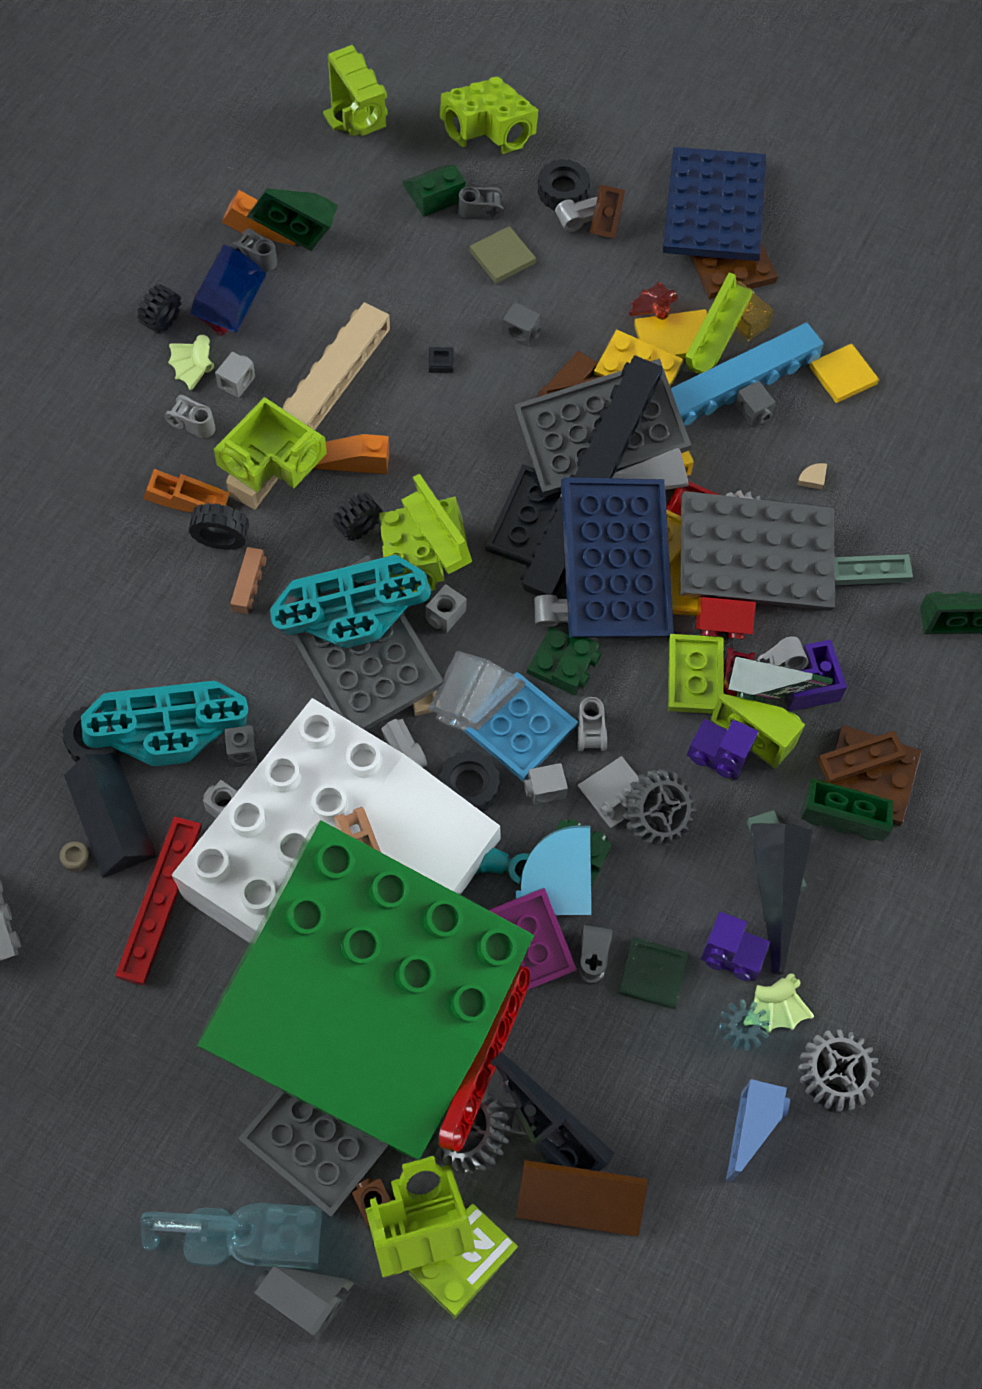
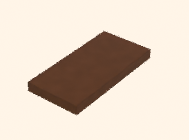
(581, 1198)

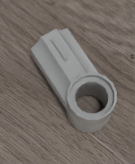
(573, 214)
(550, 610)
(398, 737)

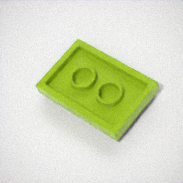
(695, 673)

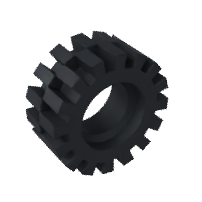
(159, 308)
(357, 516)

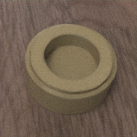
(74, 856)

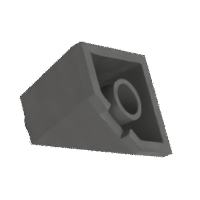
(304, 1297)

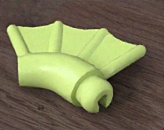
(191, 360)
(781, 1004)

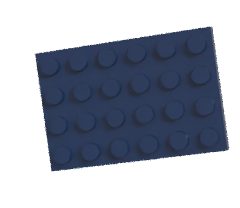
(715, 204)
(616, 558)

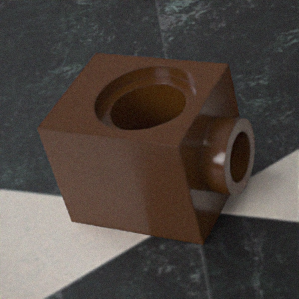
(365, 1189)

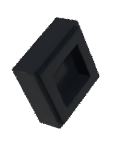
(441, 359)

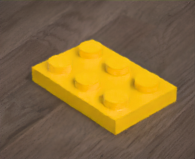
(623, 348)

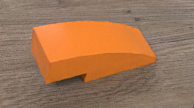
(182, 492)

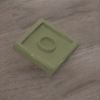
(502, 254)

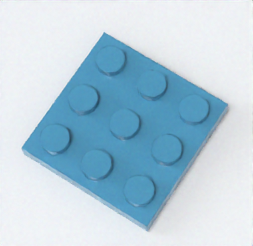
(524, 730)

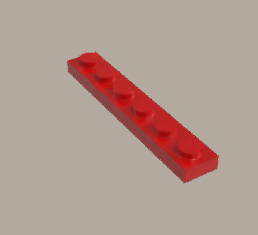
(157, 903)

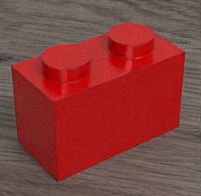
(725, 616)

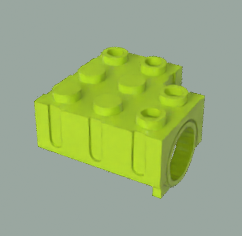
(355, 93)
(488, 110)
(268, 445)
(405, 540)
(420, 1227)

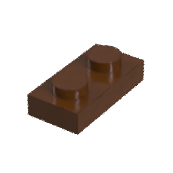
(607, 211)

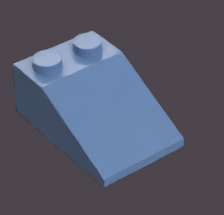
(758, 1113)

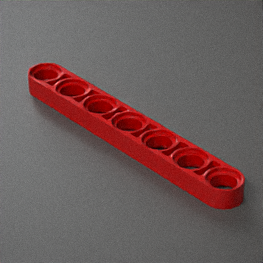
(476, 1081)

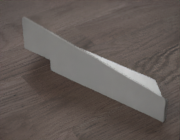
(664, 466)

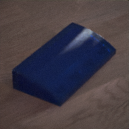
(228, 289)

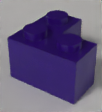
(822, 662)
(722, 748)
(734, 949)

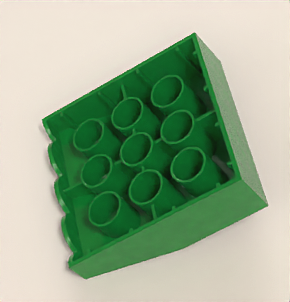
(366, 990)

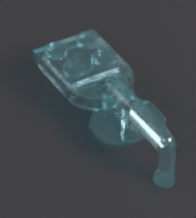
(277, 1237)

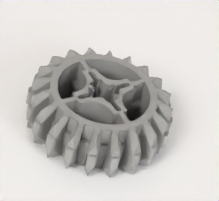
(843, 1080)

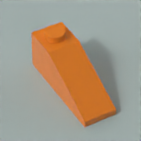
(357, 454)

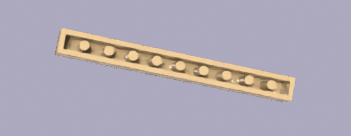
(326, 382)

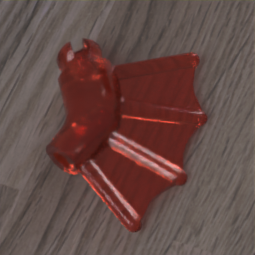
(654, 300)

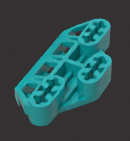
(351, 604)
(171, 722)

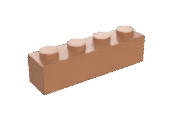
(247, 581)

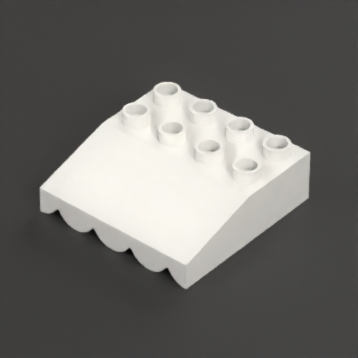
(311, 775)

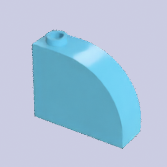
(563, 868)

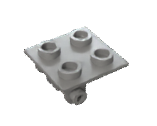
(607, 789)

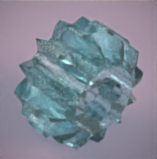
(737, 1017)

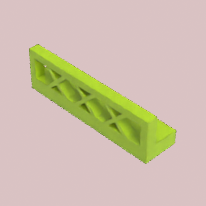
(718, 326)
(437, 527)

